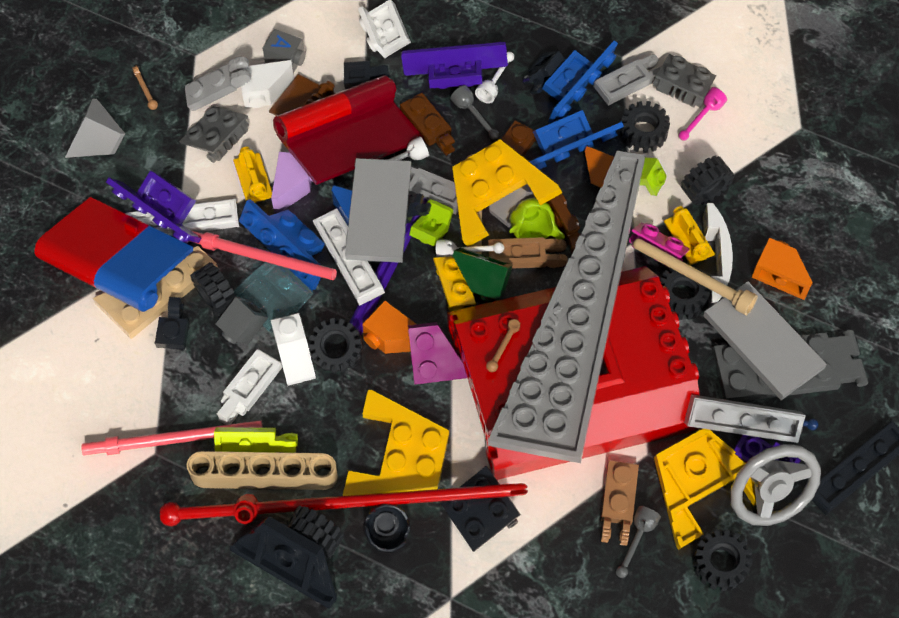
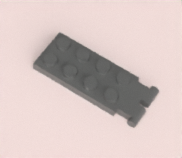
(742, 384)

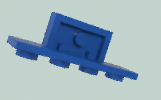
(572, 77)
(568, 134)
(284, 235)

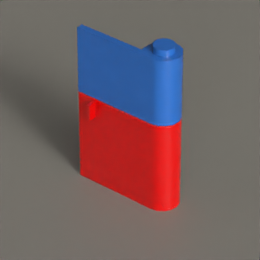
(112, 252)

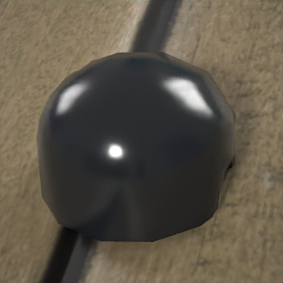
(386, 527)

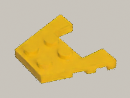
(490, 177)
(412, 452)
(693, 472)

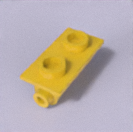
(252, 175)
(685, 229)
(453, 283)

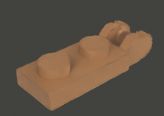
(531, 252)
(619, 499)

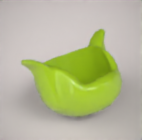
(534, 221)

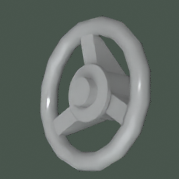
(774, 482)

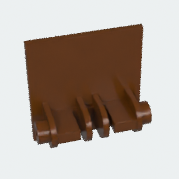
(301, 92)

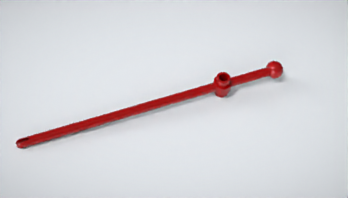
(248, 507)

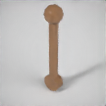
(152, 104)
(513, 326)

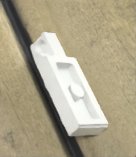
(248, 386)

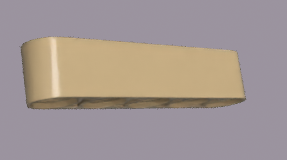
(251, 461)

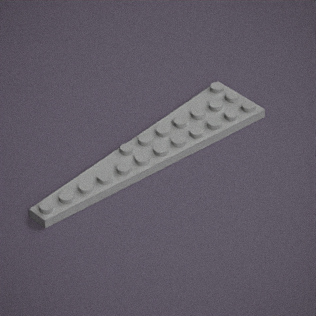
(560, 375)

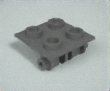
(685, 76)
(216, 132)

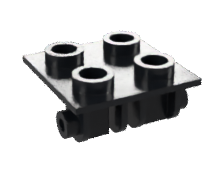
(484, 517)

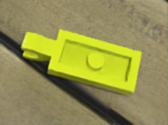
(253, 440)

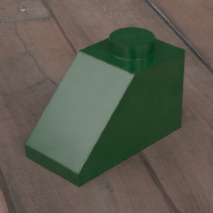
(483, 274)

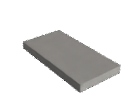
(378, 210)
(766, 343)

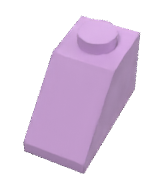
(289, 183)

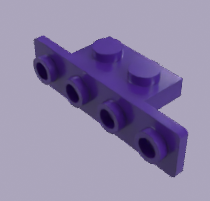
(454, 64)
(163, 201)

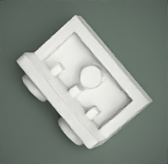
(384, 28)

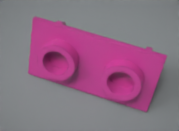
(652, 236)

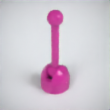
(713, 101)

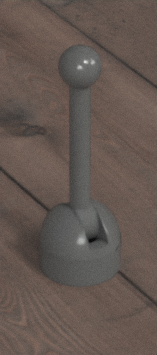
(464, 99)
(645, 521)

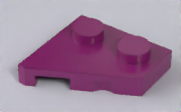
(433, 355)

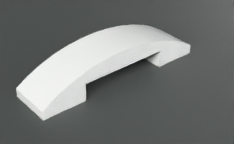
(716, 230)

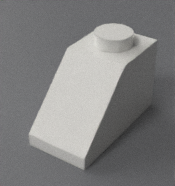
(266, 83)
(293, 349)

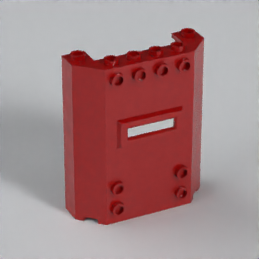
(634, 402)

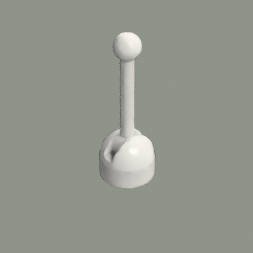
(489, 85)
(415, 150)
(446, 248)

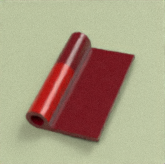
(344, 127)

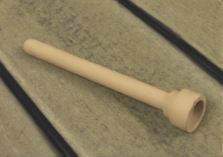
(742, 300)

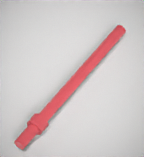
(212, 242)
(114, 445)

